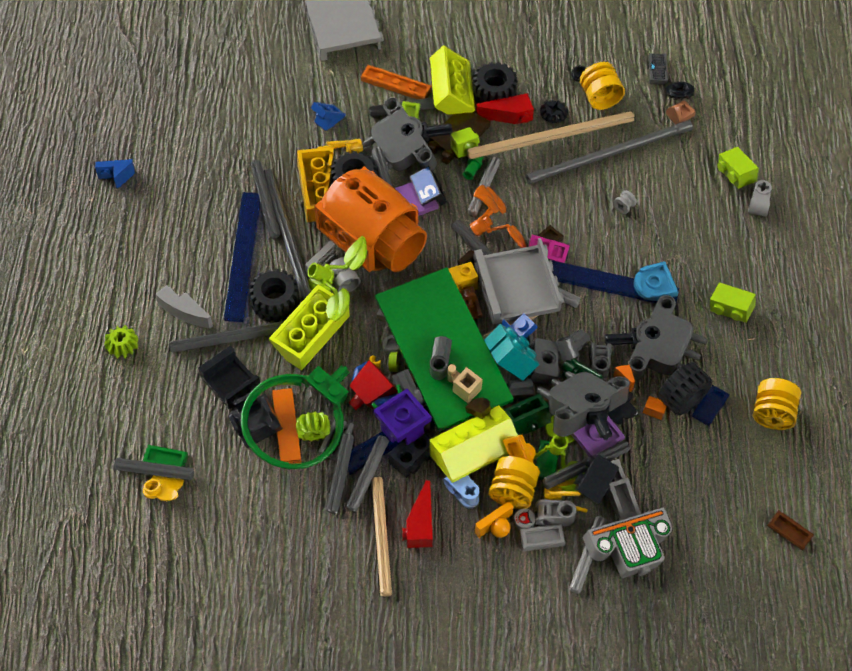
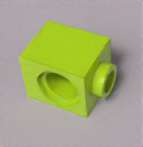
(463, 140)

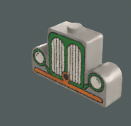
(631, 542)

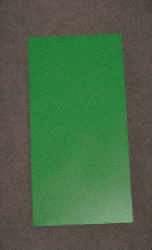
(434, 309)

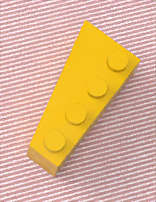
(315, 176)

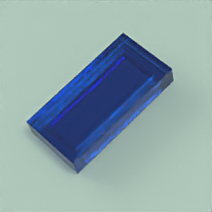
(710, 405)

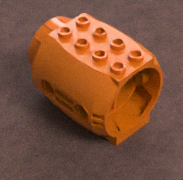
(370, 207)

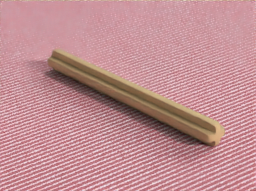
(381, 537)

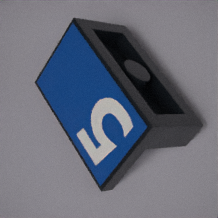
(428, 186)

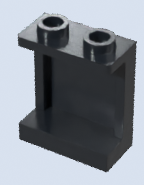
(228, 377)

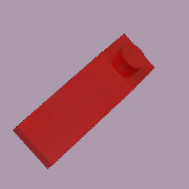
(508, 110)
(419, 522)

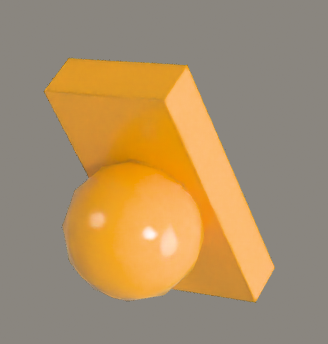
(519, 448)
(496, 522)

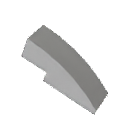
(183, 307)
(622, 495)

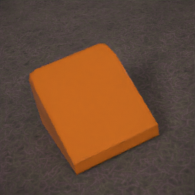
(625, 371)
(655, 408)

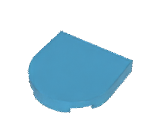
(654, 282)

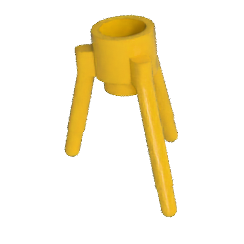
(351, 145)
(556, 493)

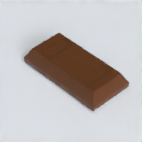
(790, 530)

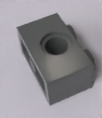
(548, 352)

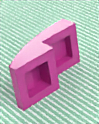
(556, 250)

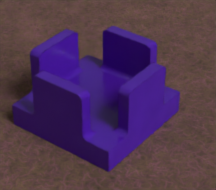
(402, 418)

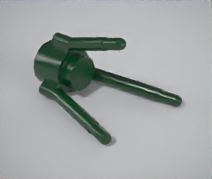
(576, 367)

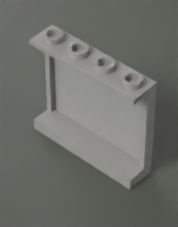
(342, 24)
(518, 283)

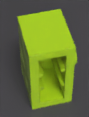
(738, 167)
(732, 302)

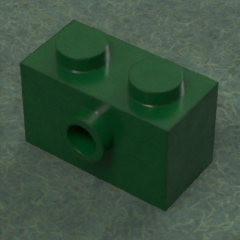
(529, 414)

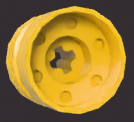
(602, 85)
(777, 404)
(514, 482)

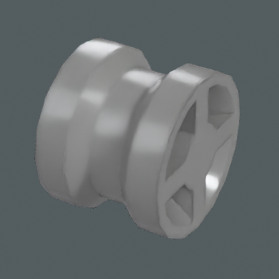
(624, 202)

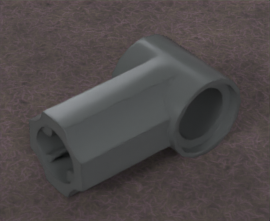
(571, 344)
(440, 357)
(406, 382)
(520, 388)

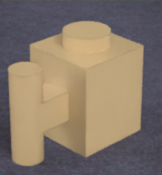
(465, 384)

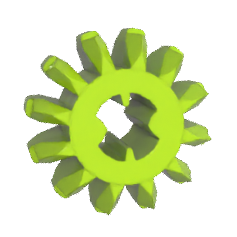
(121, 341)
(313, 426)

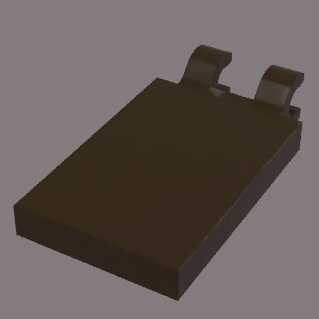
(458, 122)

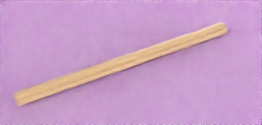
(550, 135)

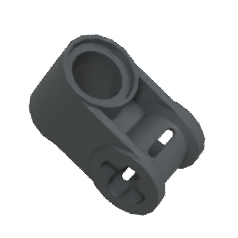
(600, 358)

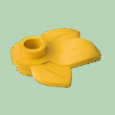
(162, 488)

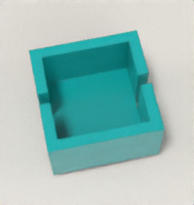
(512, 351)

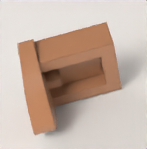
(680, 112)

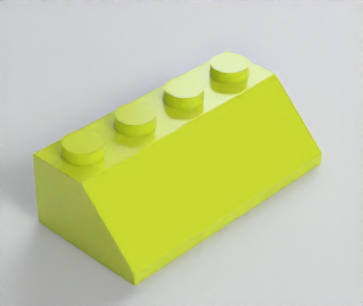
(451, 82)
(306, 329)
(472, 444)

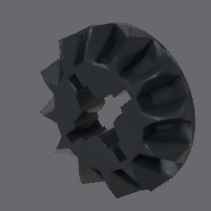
(680, 90)
(557, 116)

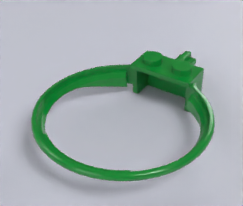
(325, 384)

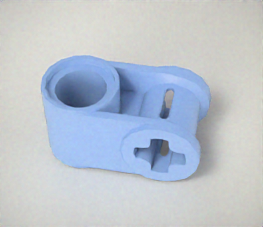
(464, 490)

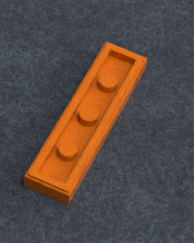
(396, 83)
(287, 437)

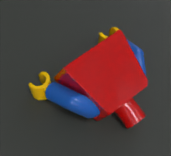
(371, 385)

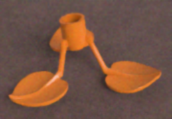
(494, 205)

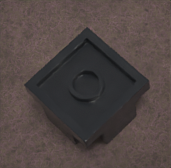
(261, 419)

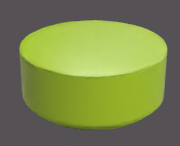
(394, 361)

